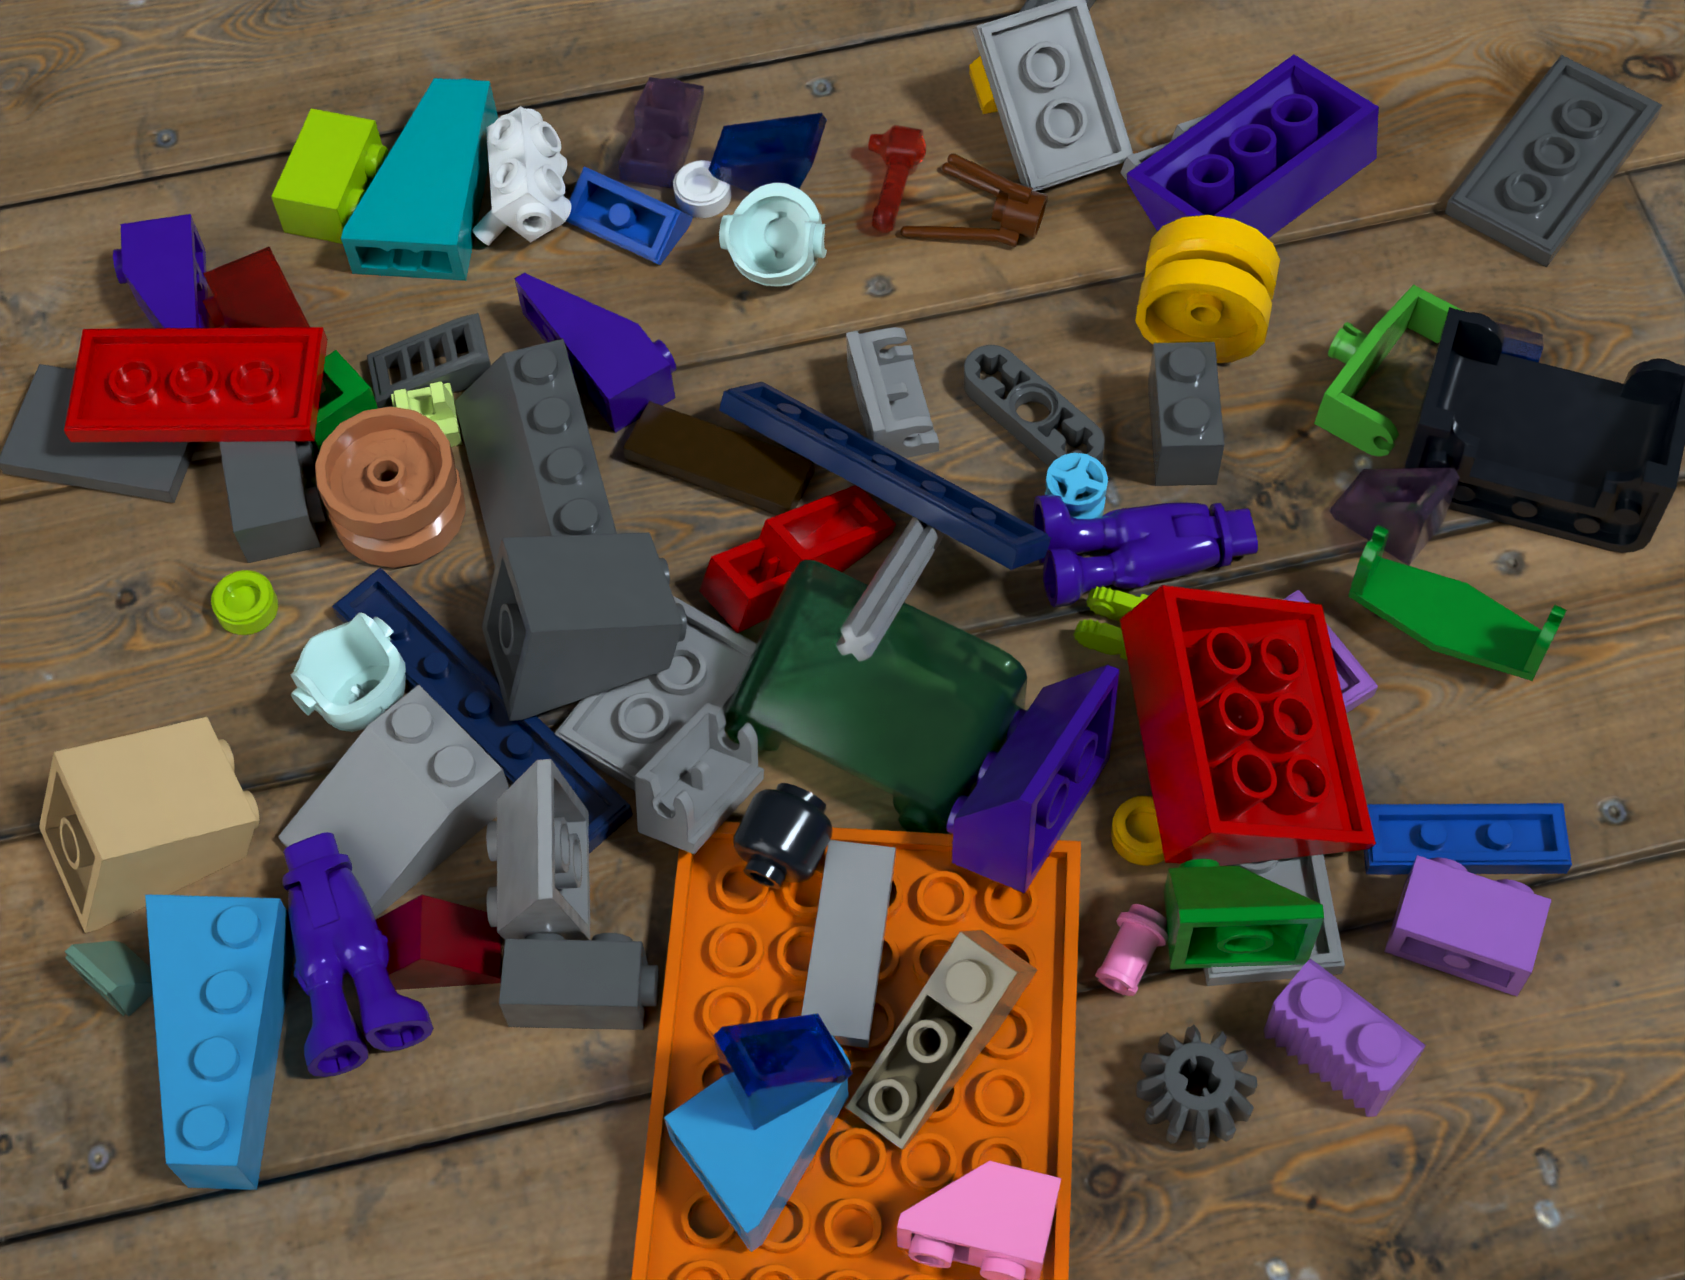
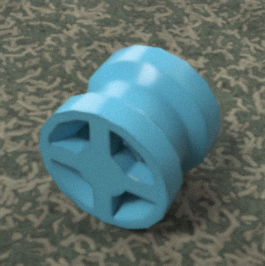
(1077, 475)

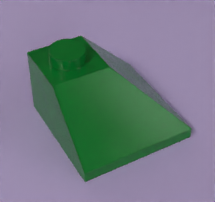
(1235, 918)

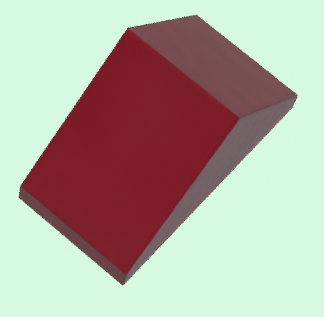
(440, 945)

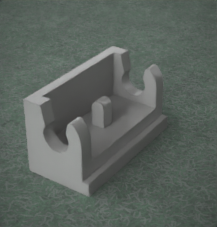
(890, 392)
(696, 781)

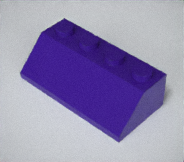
(1262, 152)

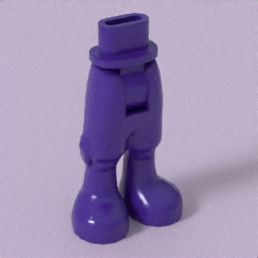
(1145, 541)
(339, 935)

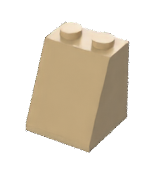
(143, 817)

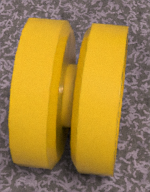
(1209, 284)

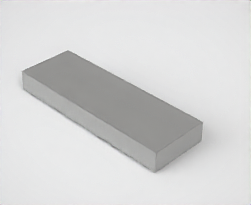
(849, 939)

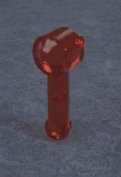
(902, 152)

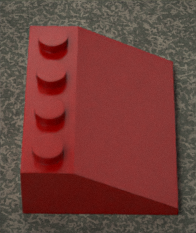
(1243, 728)

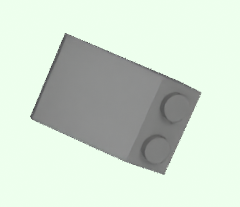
(403, 798)
(540, 858)

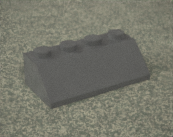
(532, 449)

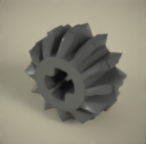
(1219, 1102)

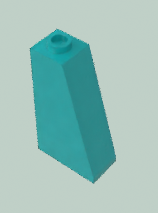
(428, 189)

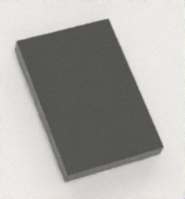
(43, 452)

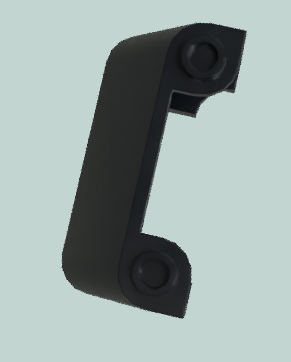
(1551, 442)

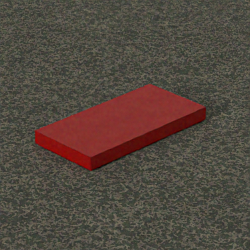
(197, 385)

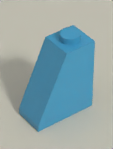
(746, 1168)

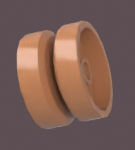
(391, 486)

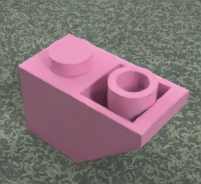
(986, 1219)

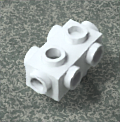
(524, 177)

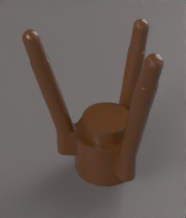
(1016, 207)

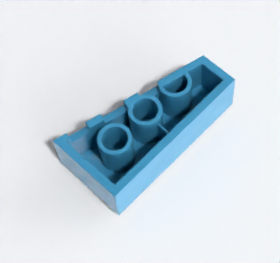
(218, 1029)

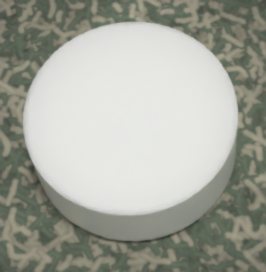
(699, 192)

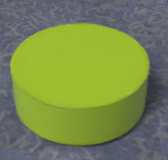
(244, 602)

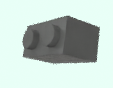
(1185, 414)
(272, 497)

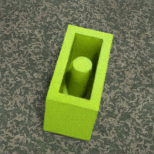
(327, 174)

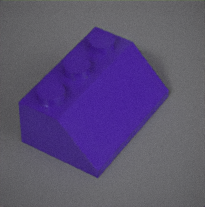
(1036, 779)

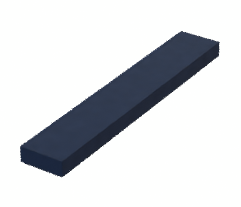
(887, 475)
(475, 699)

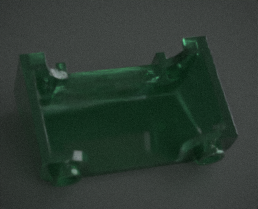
(902, 720)

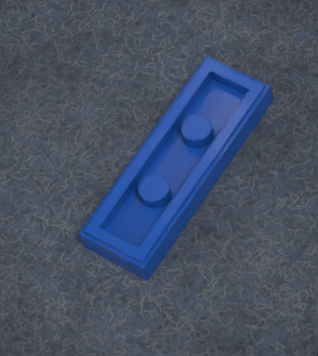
(1478, 836)

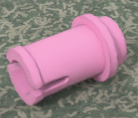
(1132, 949)

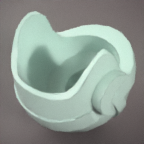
(774, 235)
(350, 673)

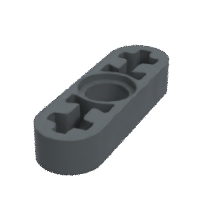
(1026, 387)

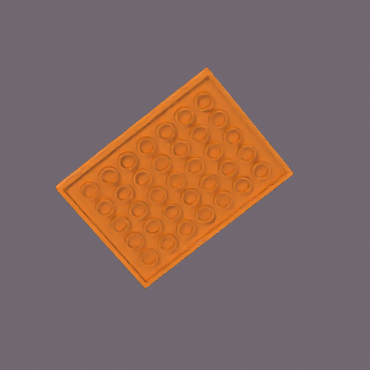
(745, 959)

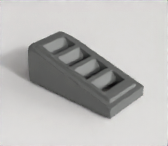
(444, 340)

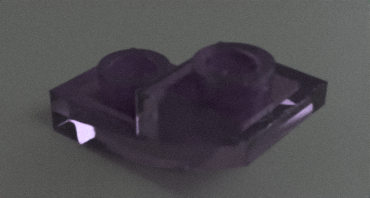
(662, 132)

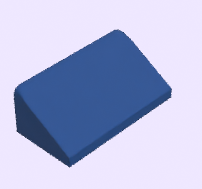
(626, 216)

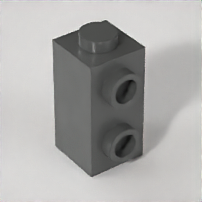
(577, 982)

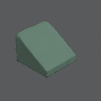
(113, 973)

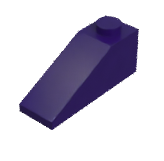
(165, 270)
(607, 352)

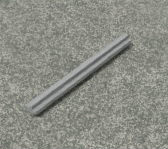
(888, 590)

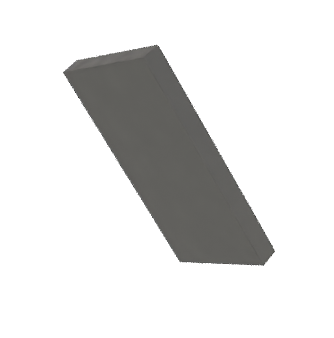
(1553, 160)

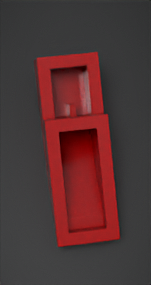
(830, 530)

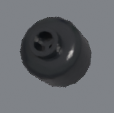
(783, 835)

